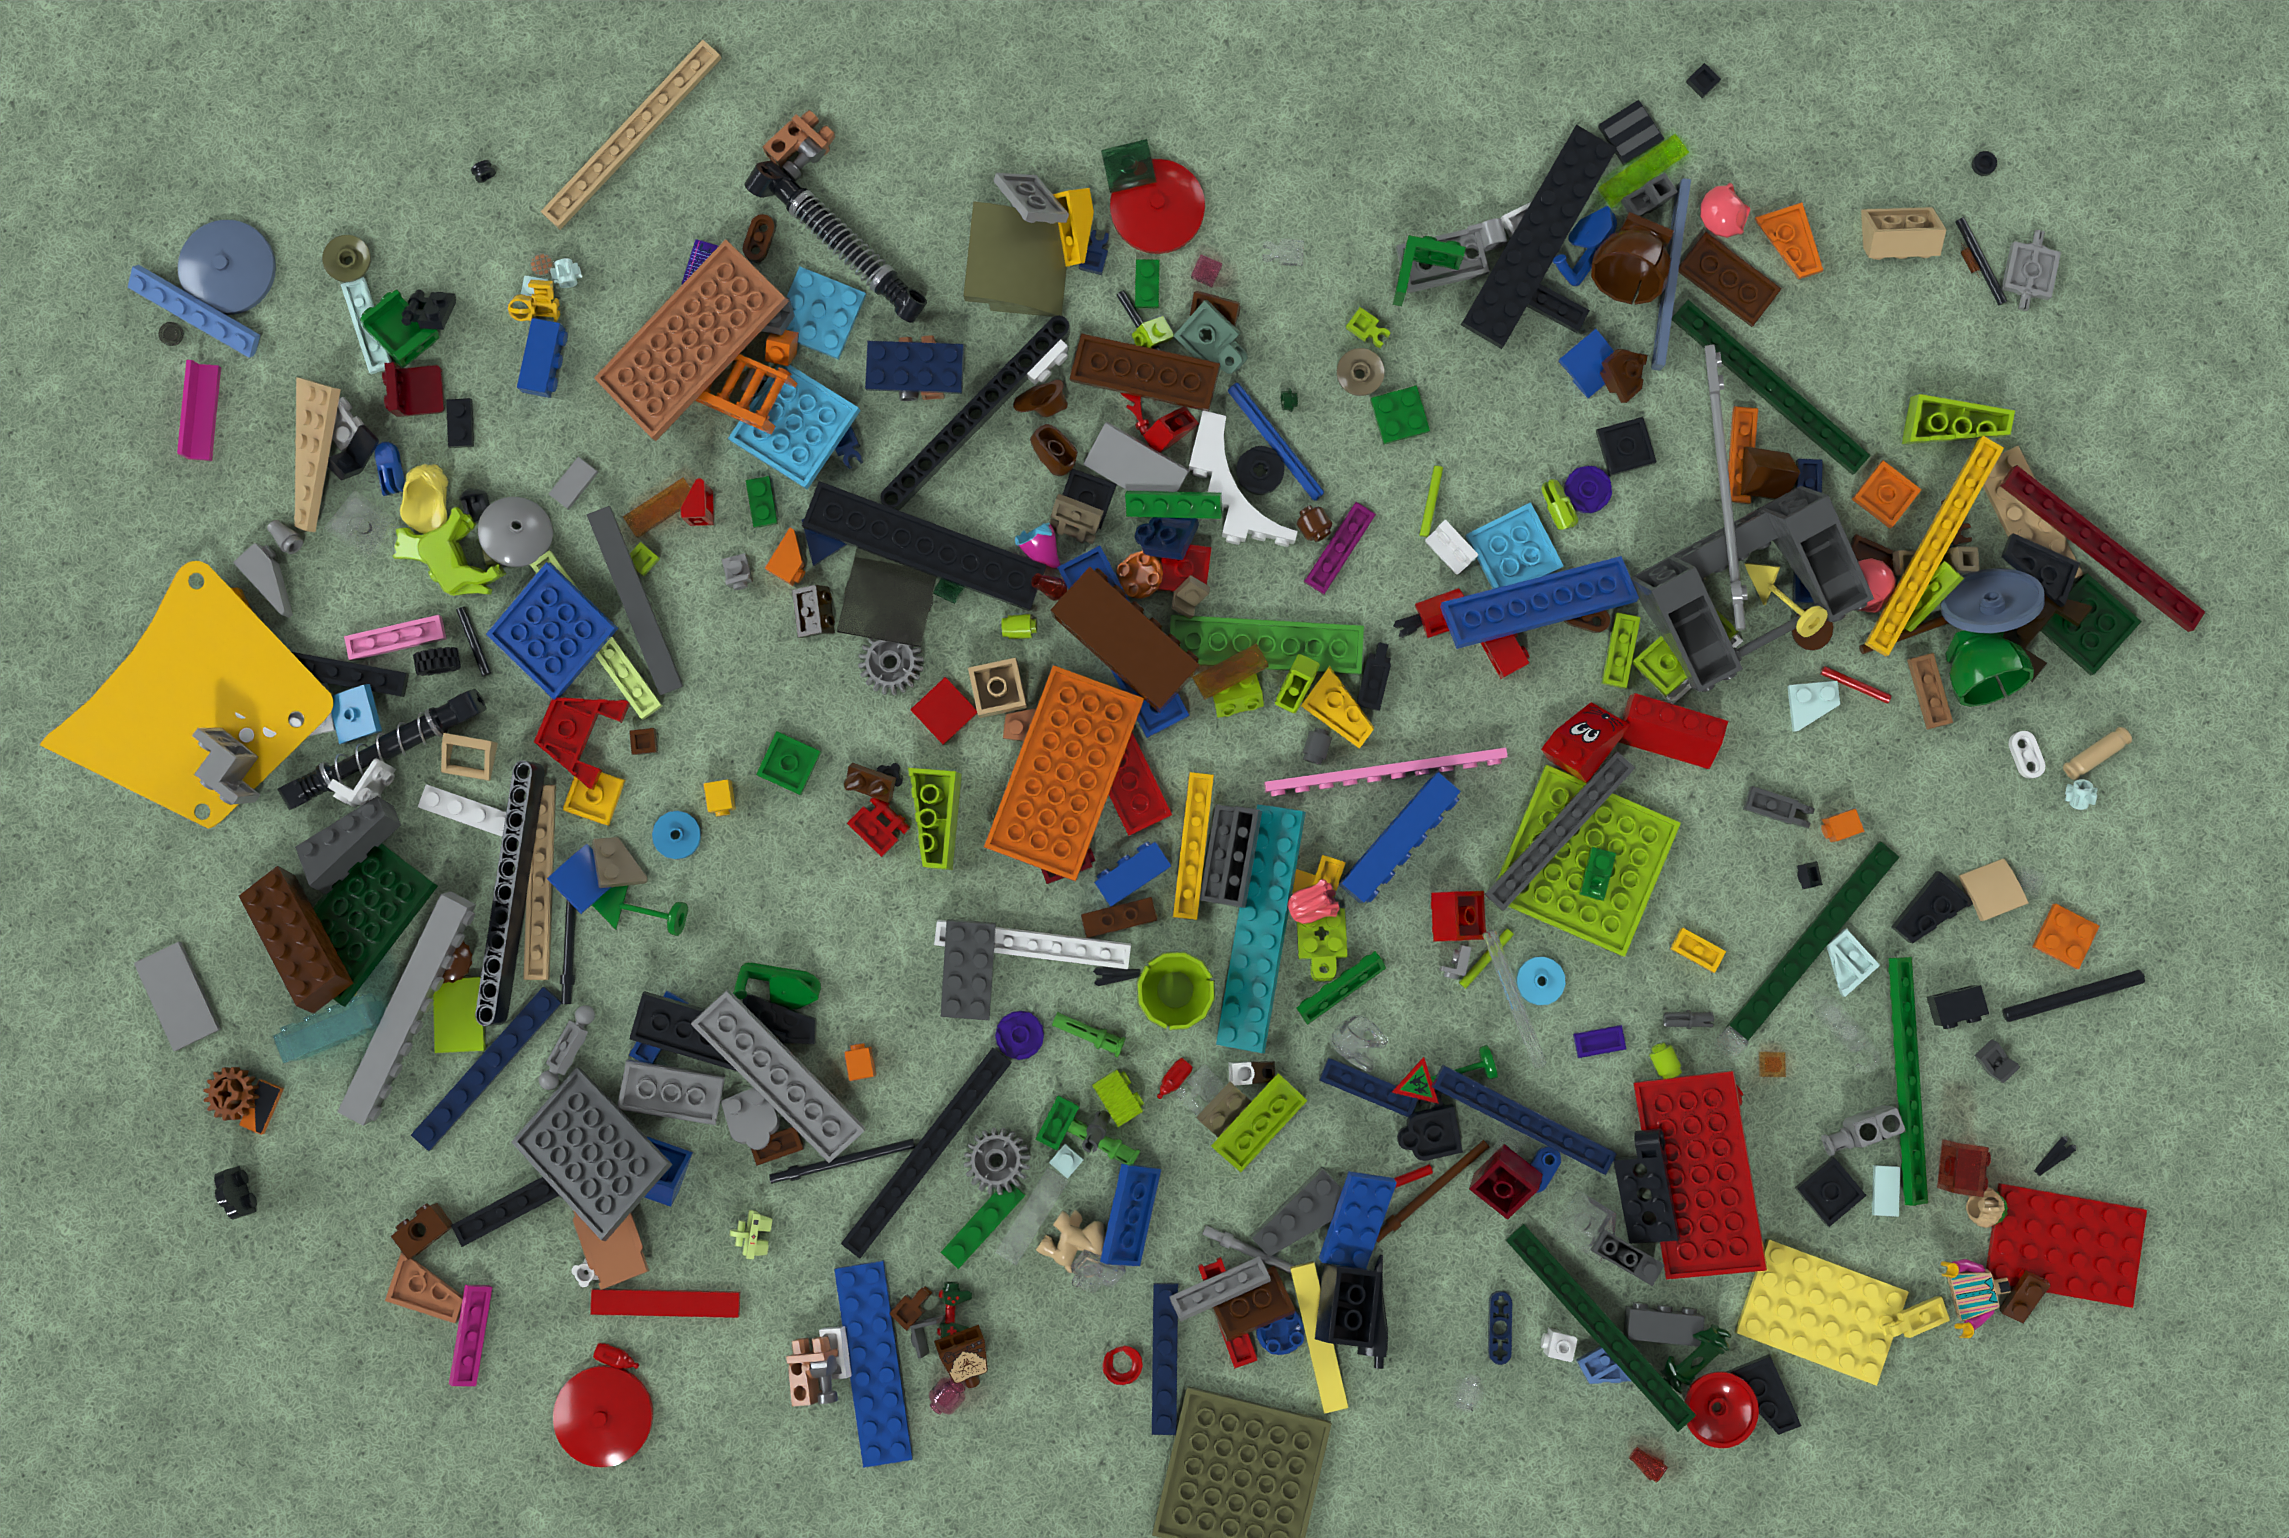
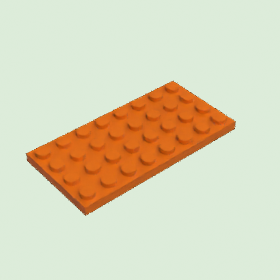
(1064, 773)

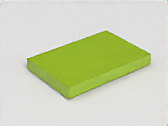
(455, 1017)

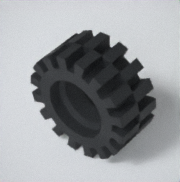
(436, 661)

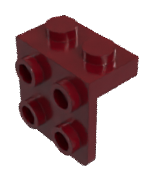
(413, 390)

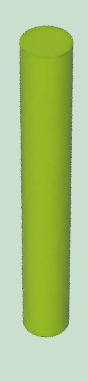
(1431, 501)
(1483, 961)

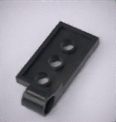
(1652, 1154)

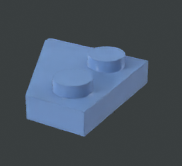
(1600, 1368)

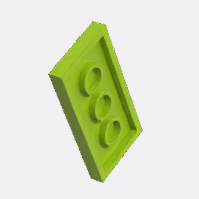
(1662, 666)
(1259, 1123)

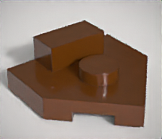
(1624, 373)

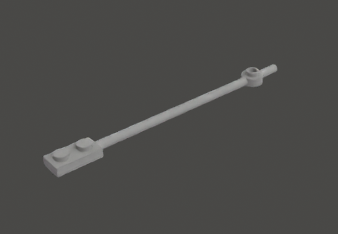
(1716, 384)

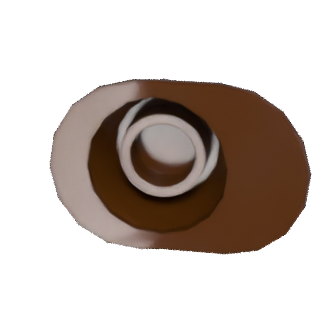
(1043, 399)

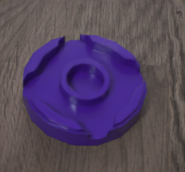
(1581, 487)
(1015, 1029)

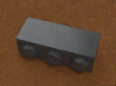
(1662, 1324)

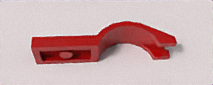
(1240, 1348)

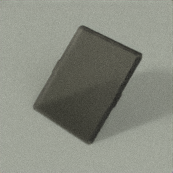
(886, 600)

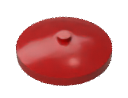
(1162, 213)
(603, 1416)

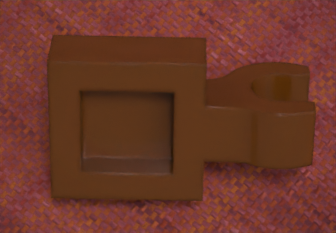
(909, 1309)

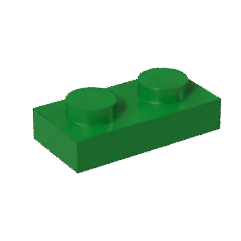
(1147, 283)
(761, 502)
(1057, 1122)

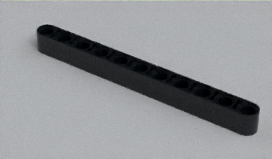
(971, 425)
(502, 902)

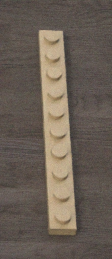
(631, 134)

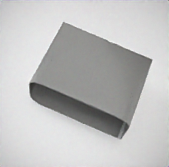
(1854, 1123)

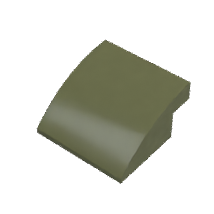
(1014, 262)

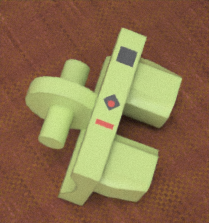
(752, 1245)

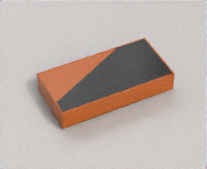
(265, 1106)

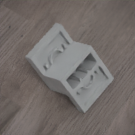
(225, 766)

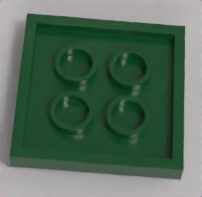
(2099, 632)

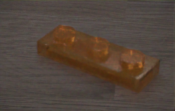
(657, 508)
(1230, 671)

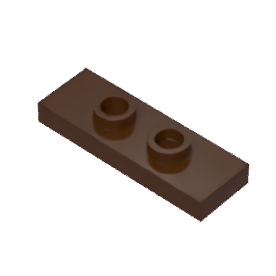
(1118, 917)

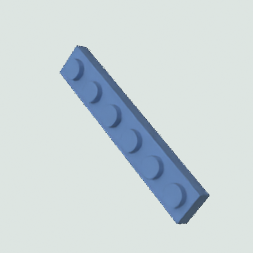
(193, 311)

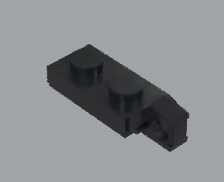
(1374, 679)

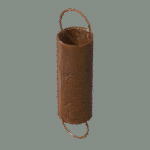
(1970, 260)

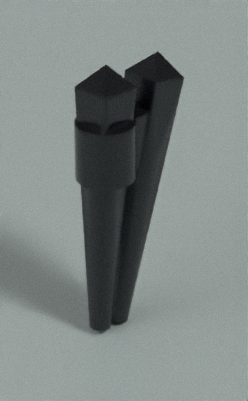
(1409, 625)
(1113, 975)
(2055, 1155)

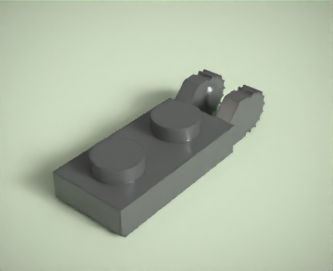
(1776, 807)

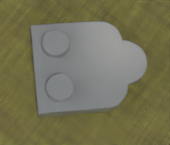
(750, 1118)

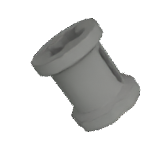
(1837, 1141)

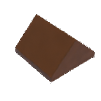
(1767, 473)

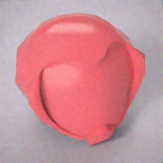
(1724, 211)
(1880, 581)

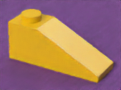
(1077, 229)

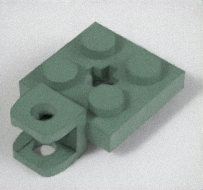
(1223, 342)

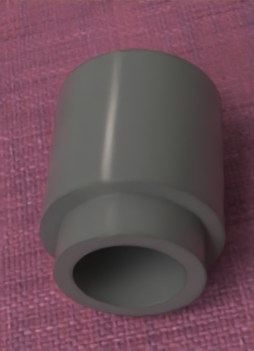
(1316, 746)

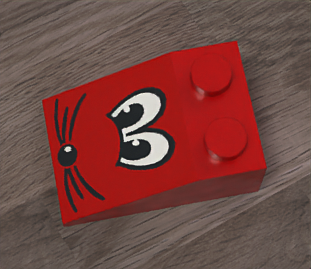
(1584, 741)

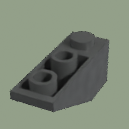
(1627, 1257)

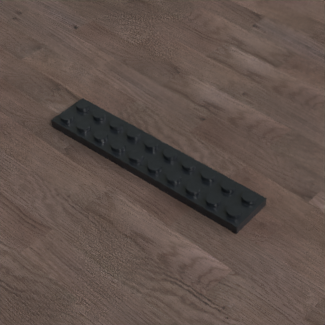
(1538, 237)
(922, 545)

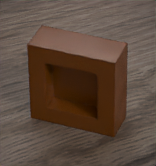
(643, 741)

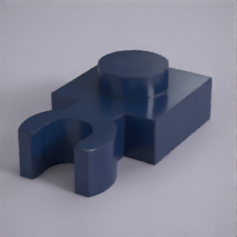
(1095, 255)
(847, 447)

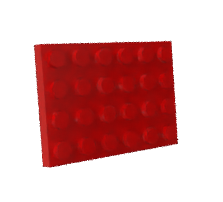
(2071, 1241)

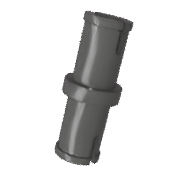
(1096, 1131)

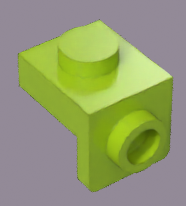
(1153, 333)

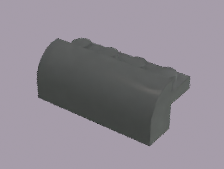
(1230, 855)

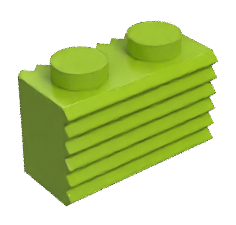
(1297, 683)
(1118, 1097)

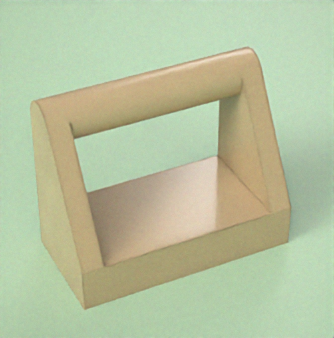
(488, 746)

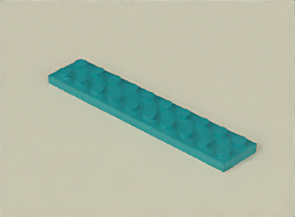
(1261, 932)

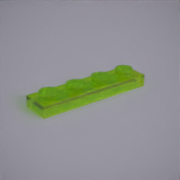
(1643, 170)

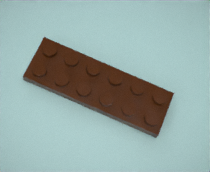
(1145, 372)

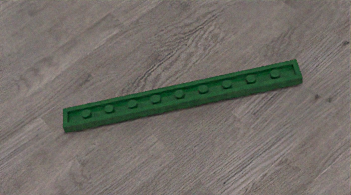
(1771, 388)
(1813, 940)
(1600, 1327)

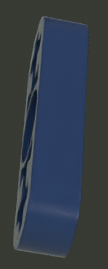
(1506, 1346)

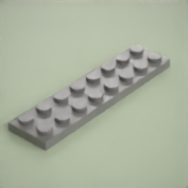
(778, 1075)

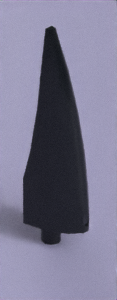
(1380, 1340)

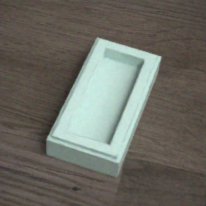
(1886, 1190)

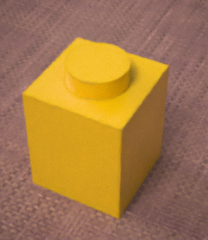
(719, 797)

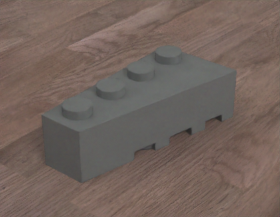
(1300, 1214)

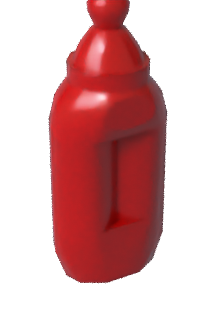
(1175, 1077)
(613, 1356)

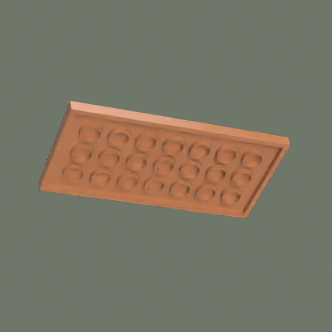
(691, 340)

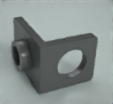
(918, 1336)

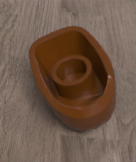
(1054, 450)

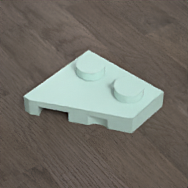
(1811, 702)
(1849, 961)

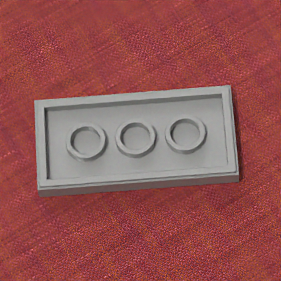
(1133, 463)
(177, 996)
(670, 1092)

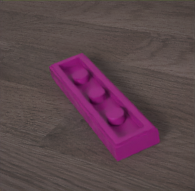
(1339, 548)

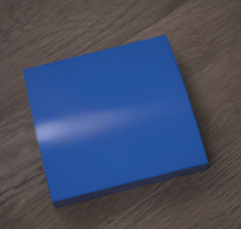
(1585, 361)
(578, 880)

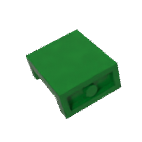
(398, 340)

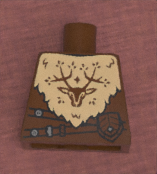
(964, 1355)

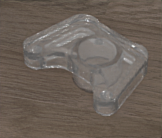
(1511, 1138)

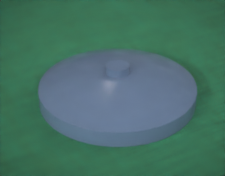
(227, 266)
(1993, 601)

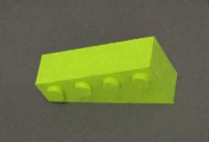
(1952, 420)
(936, 809)

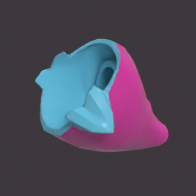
(1040, 545)

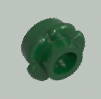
(1290, 400)

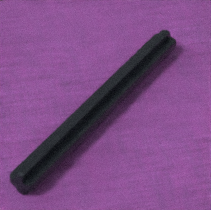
(2073, 995)

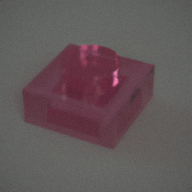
(1206, 270)

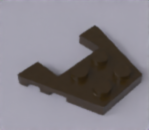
(2023, 636)

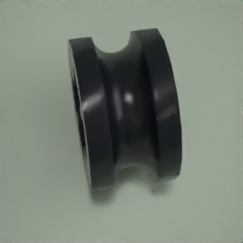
(483, 171)

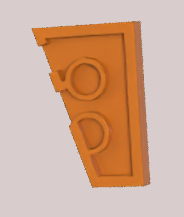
(1793, 239)

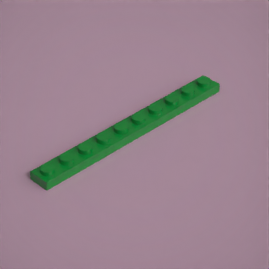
(1908, 1080)

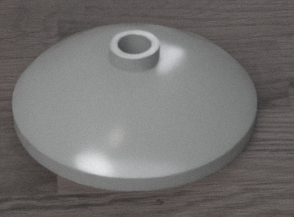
(510, 545)

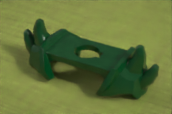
(1711, 1345)

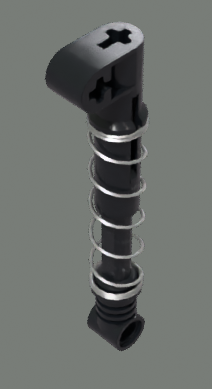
(433, 722)

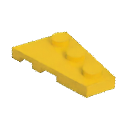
(1338, 709)

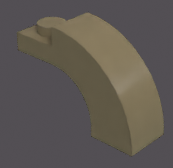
(1962, 559)

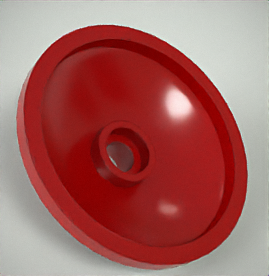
(1733, 1420)

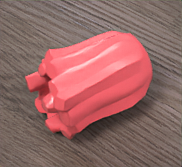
(1313, 903)

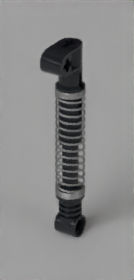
(770, 180)

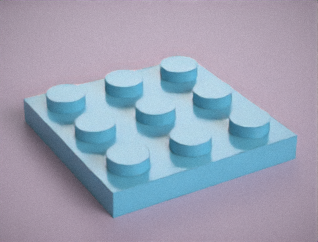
(823, 311)
(1514, 548)

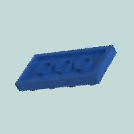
(1130, 1215)
(1357, 1220)

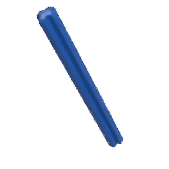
(1276, 441)

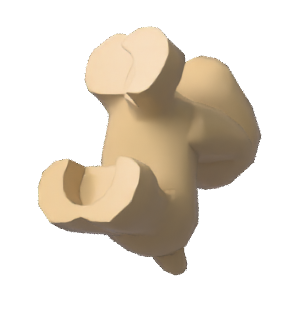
(1073, 1239)

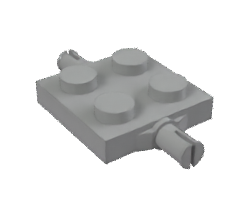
(2031, 270)

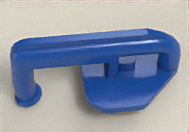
(1587, 233)

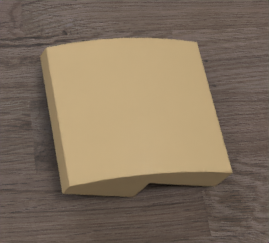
(1993, 889)

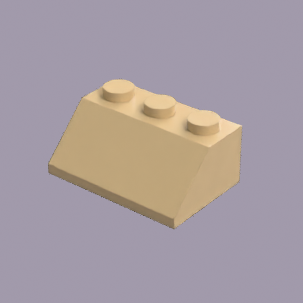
(1902, 233)

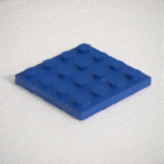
(552, 631)

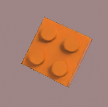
(1886, 494)
(2066, 936)

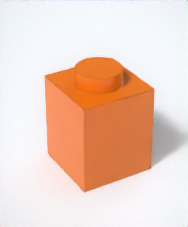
(781, 348)
(1842, 825)
(860, 1062)

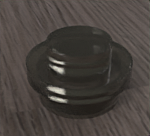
(170, 333)

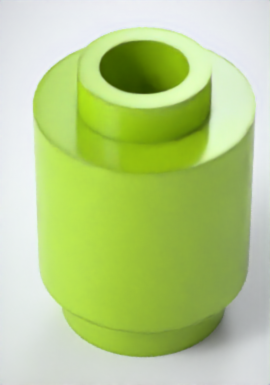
(1019, 626)
(1665, 1060)

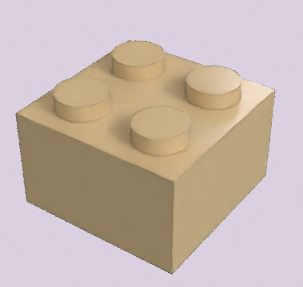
(997, 687)

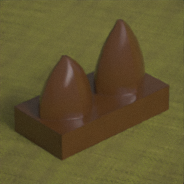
(869, 782)

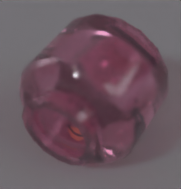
(946, 1396)

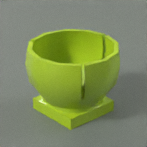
(1175, 990)

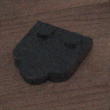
(1431, 1133)
(233, 1193)

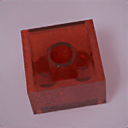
(1963, 1168)

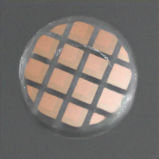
(541, 265)

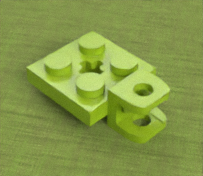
(1323, 952)

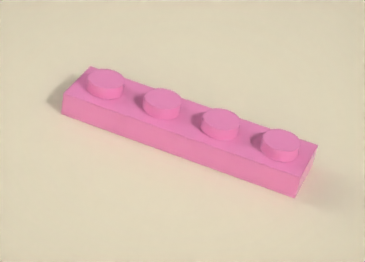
(395, 637)

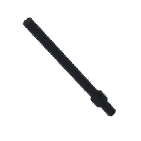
(568, 978)
(795, 1172)

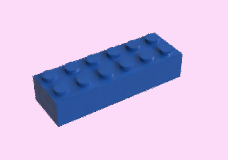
(1399, 837)

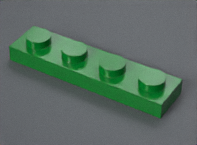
(1173, 504)
(1341, 987)
(981, 1225)

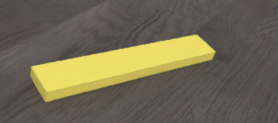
(1321, 1353)

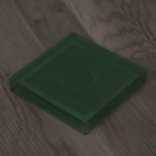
(1128, 165)

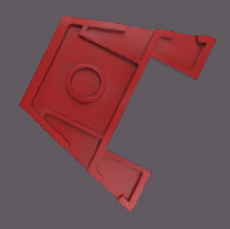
(568, 728)

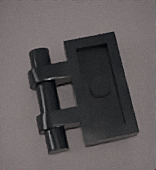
(434, 310)

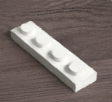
(463, 810)

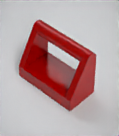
(698, 505)

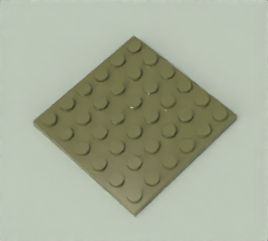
(1240, 1470)

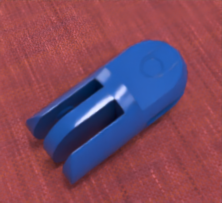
(389, 468)

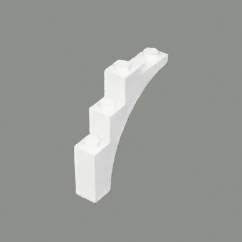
(1242, 518)

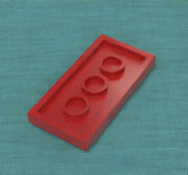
(1137, 792)

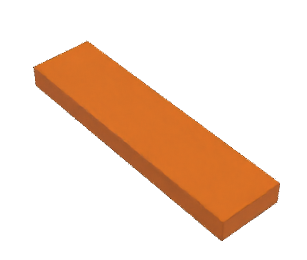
(1742, 435)

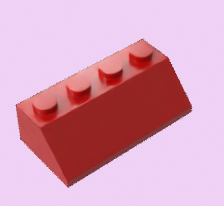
(1673, 731)

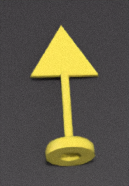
(1763, 579)

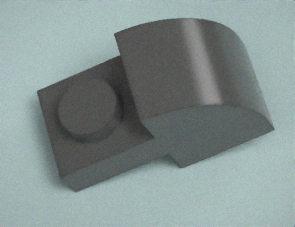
(1650, 196)

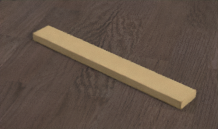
(540, 893)

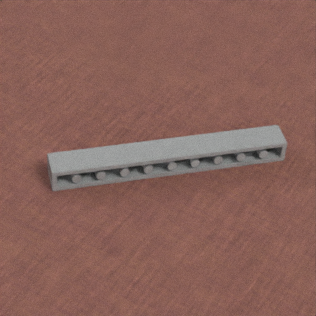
(407, 1008)

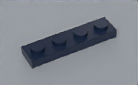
(1366, 1087)

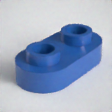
(1547, 1170)

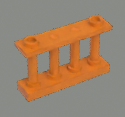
(741, 410)

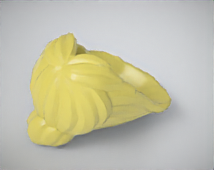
(424, 498)

